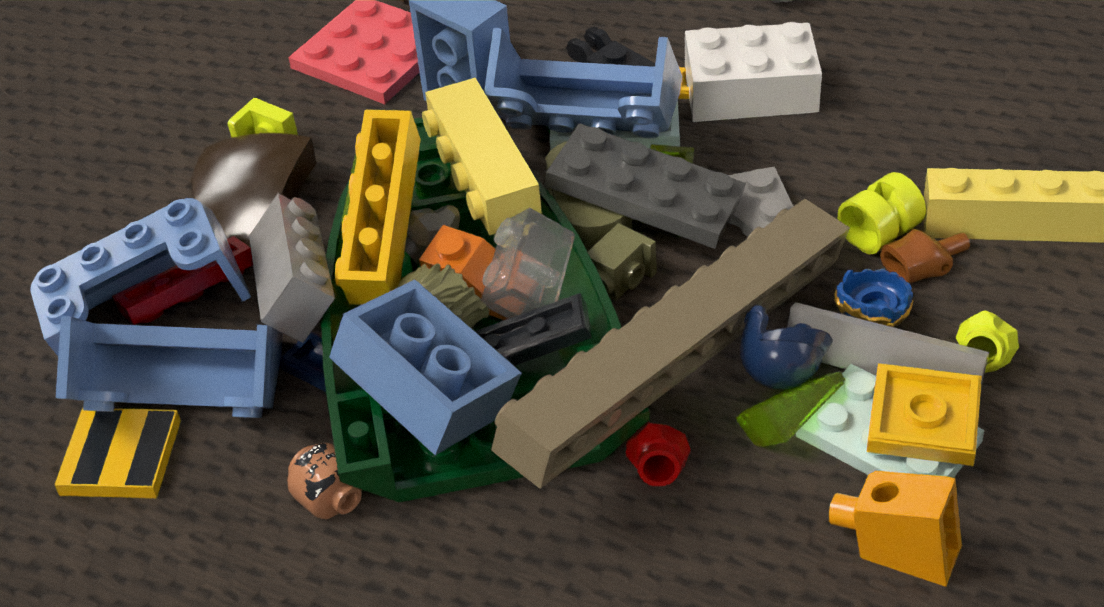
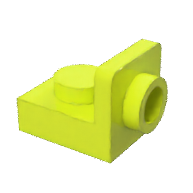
(261, 118)

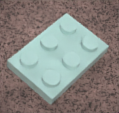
(843, 431)

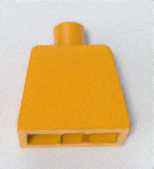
(904, 523)

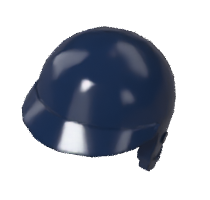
(783, 355)

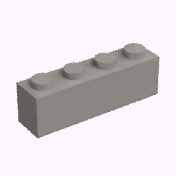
(290, 267)

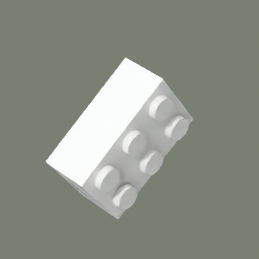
(752, 71)

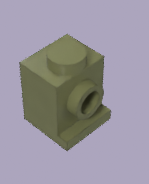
(623, 259)

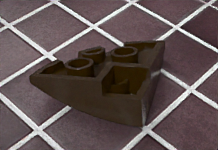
(246, 173)

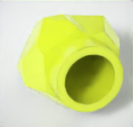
(1001, 342)

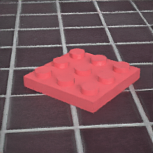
(363, 51)

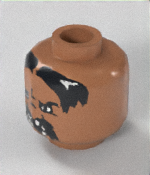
(316, 482)

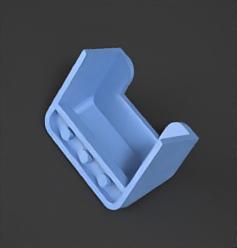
(583, 93)
(178, 235)

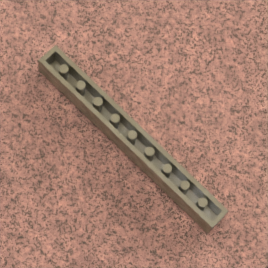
(663, 344)

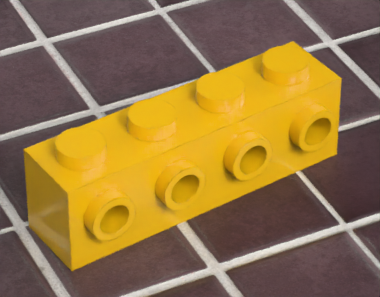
(378, 206)

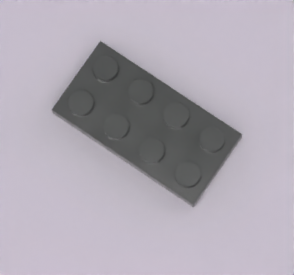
(645, 185)

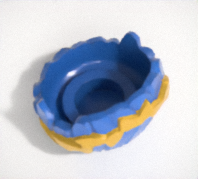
(875, 296)

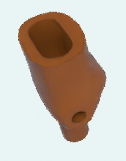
(921, 256)

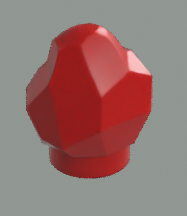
(658, 453)

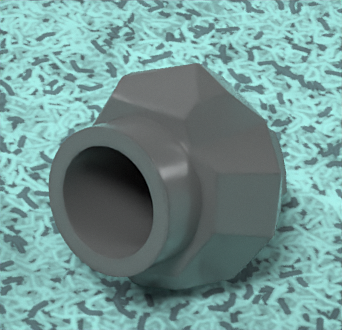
(424, 226)

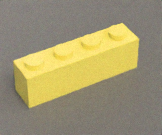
(480, 153)
(1015, 204)

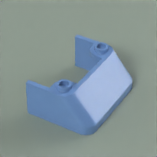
(168, 366)

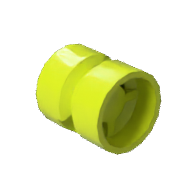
(882, 212)

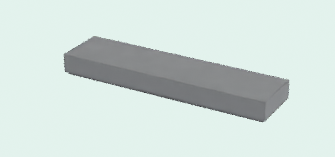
(872, 343)

